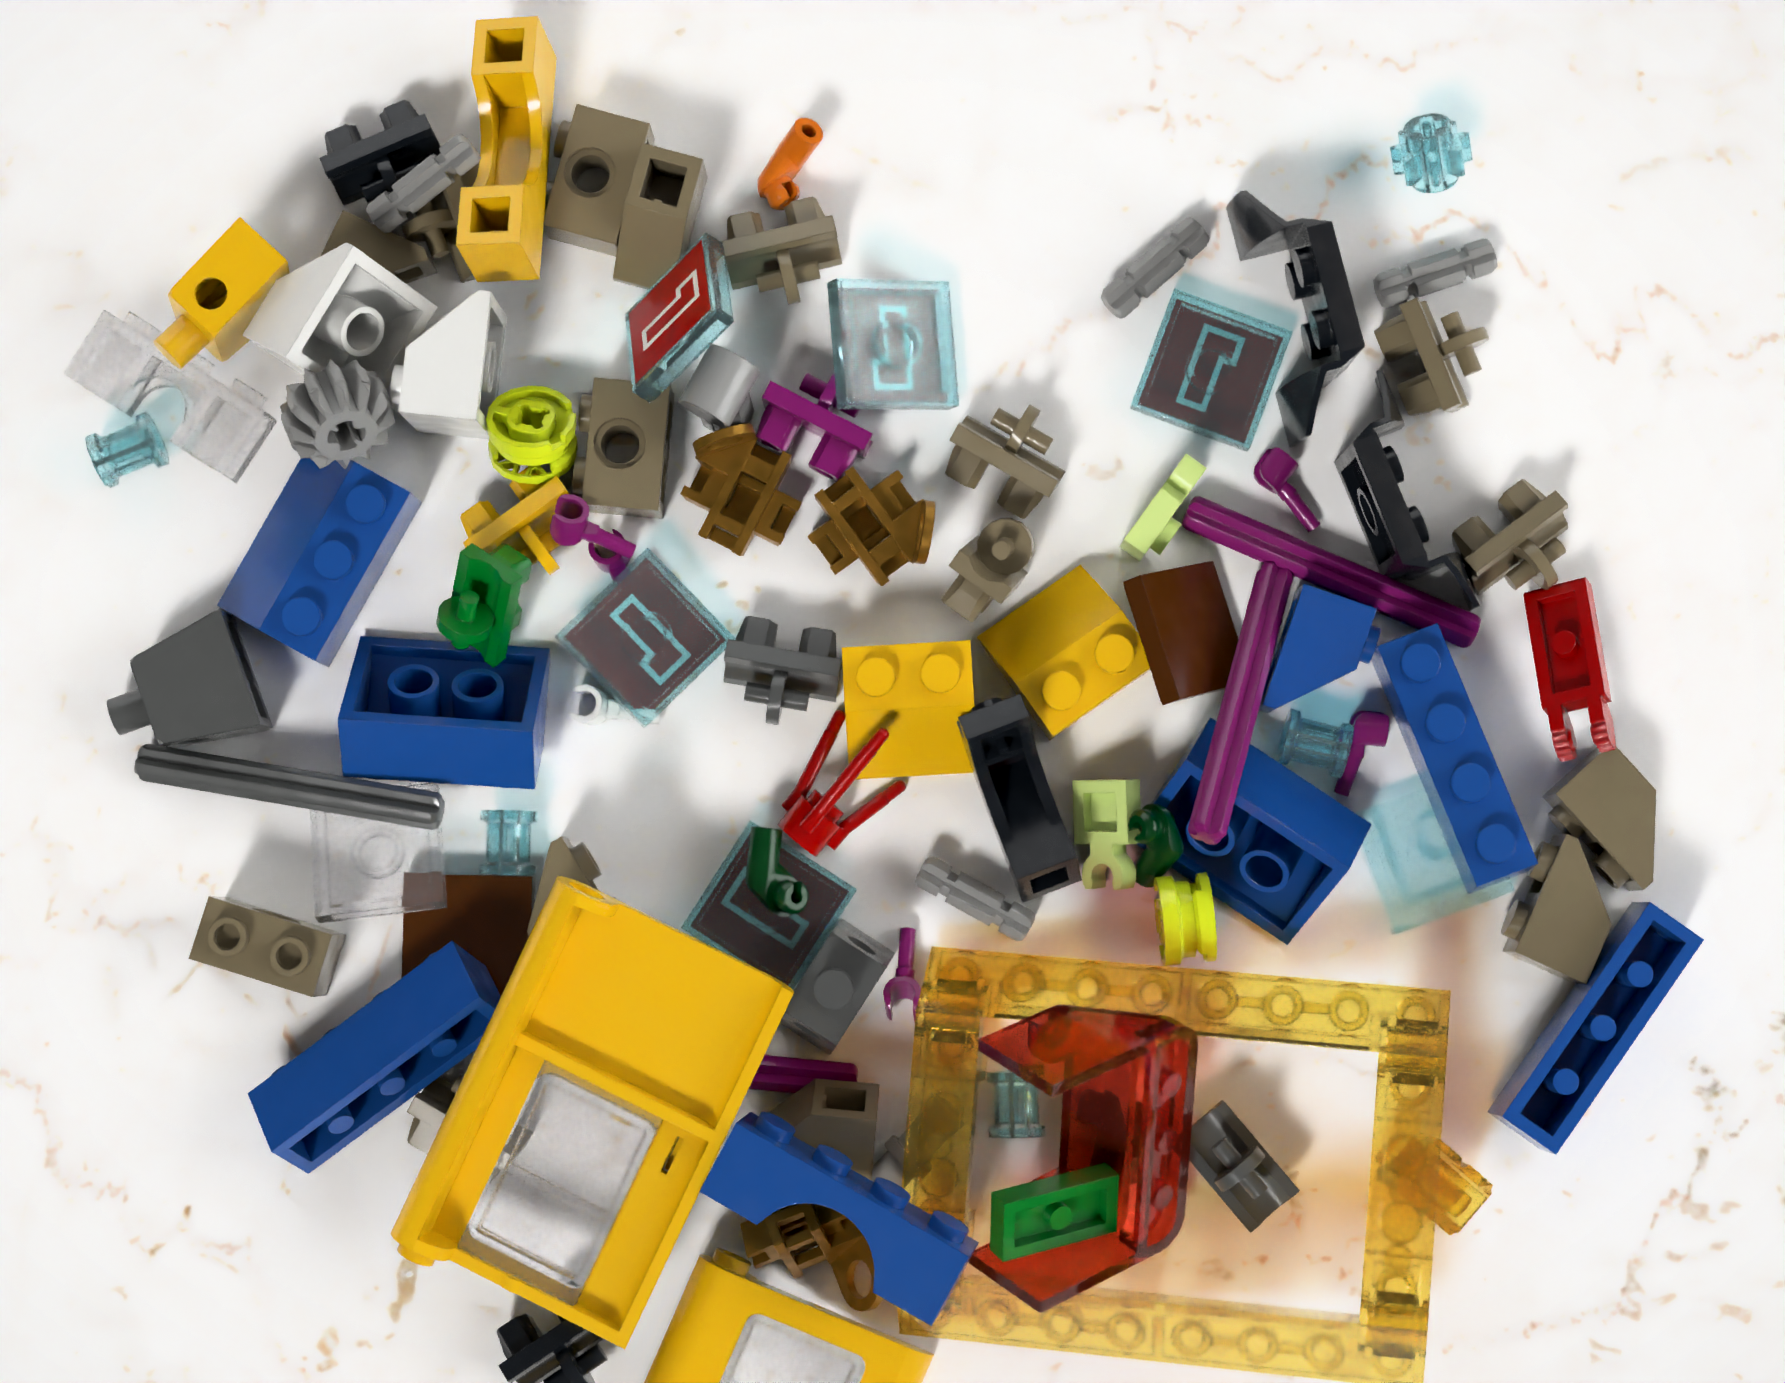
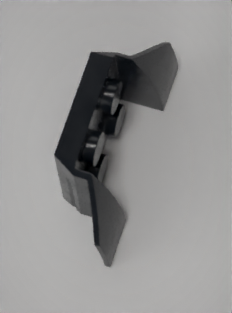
(1321, 283)
(1389, 526)

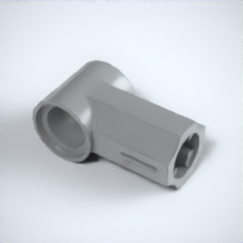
(721, 389)

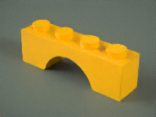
(505, 207)

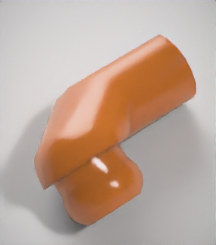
(786, 162)

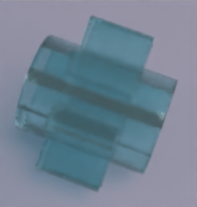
(1431, 153)

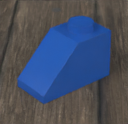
(1318, 645)

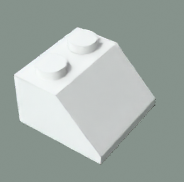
(342, 312)
(453, 370)

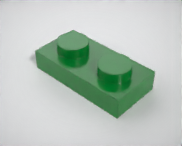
(1054, 1211)

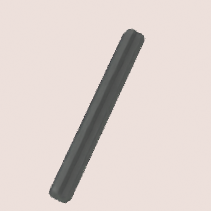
(290, 786)

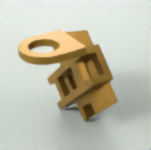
(754, 505)
(856, 530)
(803, 1227)

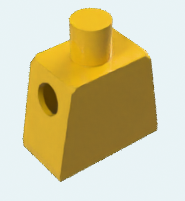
(221, 296)

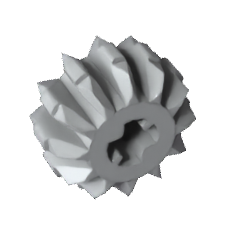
(337, 414)

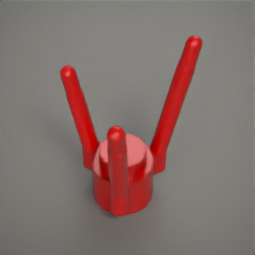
(814, 819)

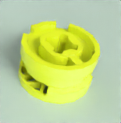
(531, 430)
(1185, 919)

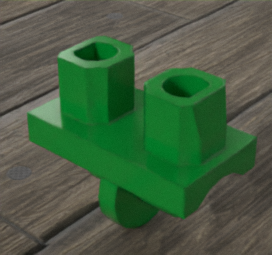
(485, 601)

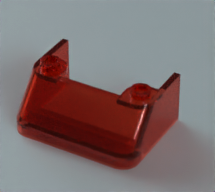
(1122, 1105)

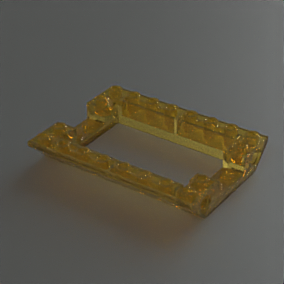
(1397, 1021)

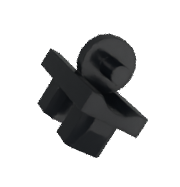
(375, 163)
(558, 1356)

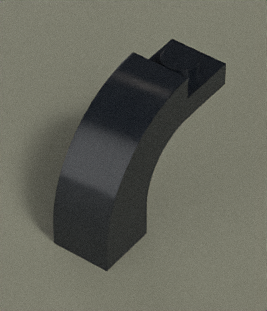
(1018, 796)

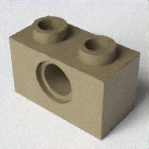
(587, 142)
(633, 486)
(267, 946)

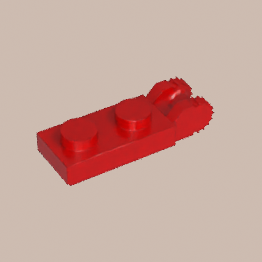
(1570, 663)

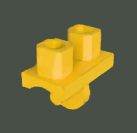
(522, 526)

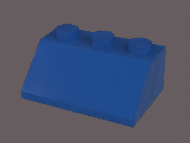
(319, 556)
(444, 714)
(1281, 844)

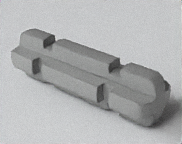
(423, 183)
(1155, 267)
(1435, 273)
(975, 898)

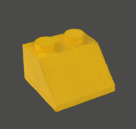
(1066, 651)
(916, 697)

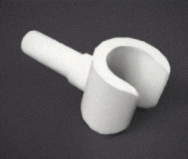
(604, 708)

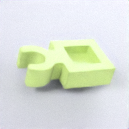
(1156, 524)
(1102, 821)

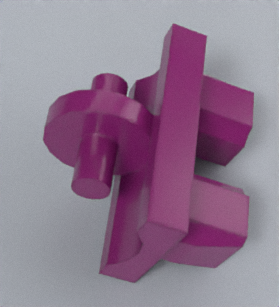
(788, 412)

